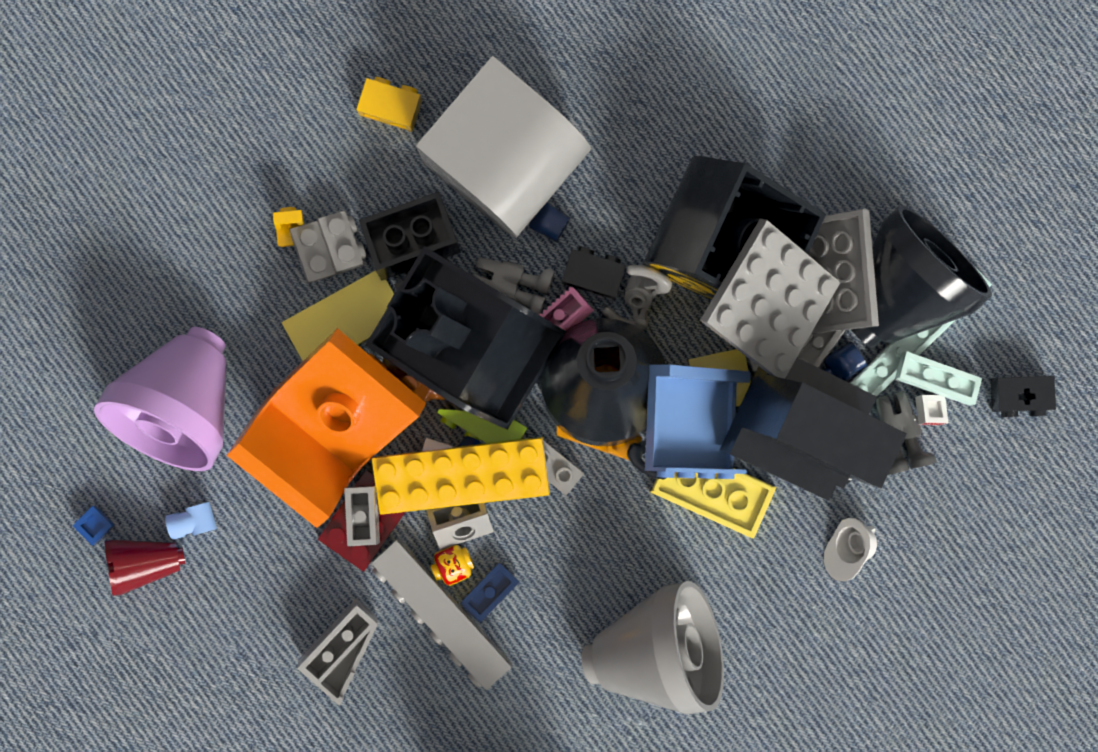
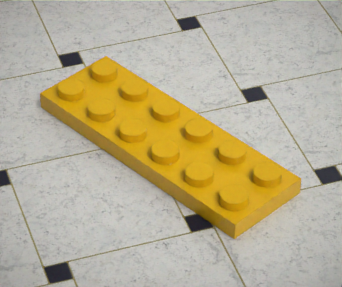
(461, 475)

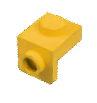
(284, 221)

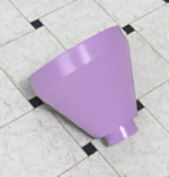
(172, 402)

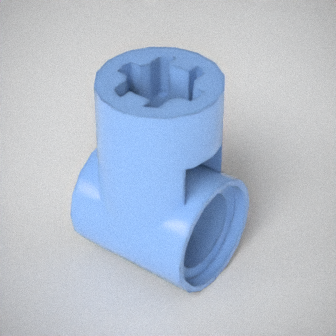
(195, 521)

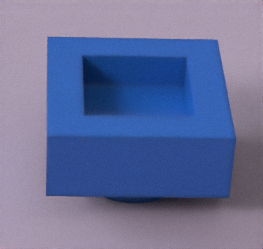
(93, 525)

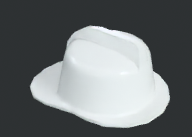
(849, 549)

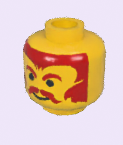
(452, 565)

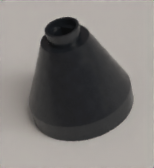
(919, 279)
(595, 404)

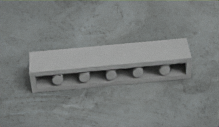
(441, 614)

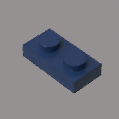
(489, 592)

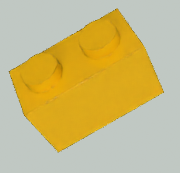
(389, 104)

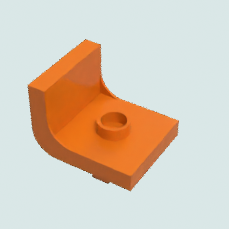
(324, 426)

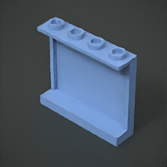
(689, 420)

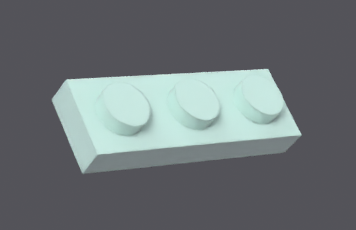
(938, 378)

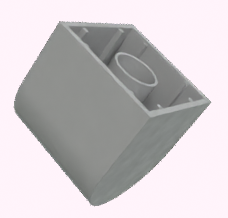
(503, 147)

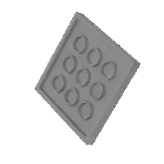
(847, 254)
(770, 300)

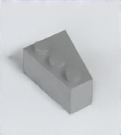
(337, 652)

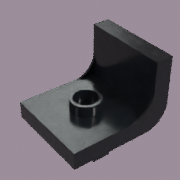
(465, 339)

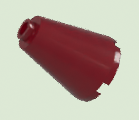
(140, 563)

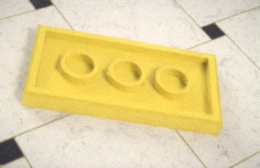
(351, 310)
(731, 502)

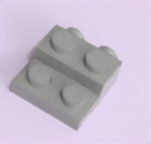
(327, 246)

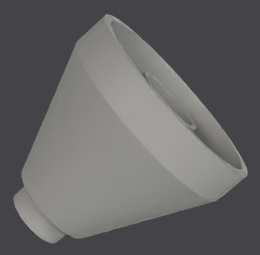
(662, 652)

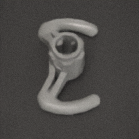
(639, 293)

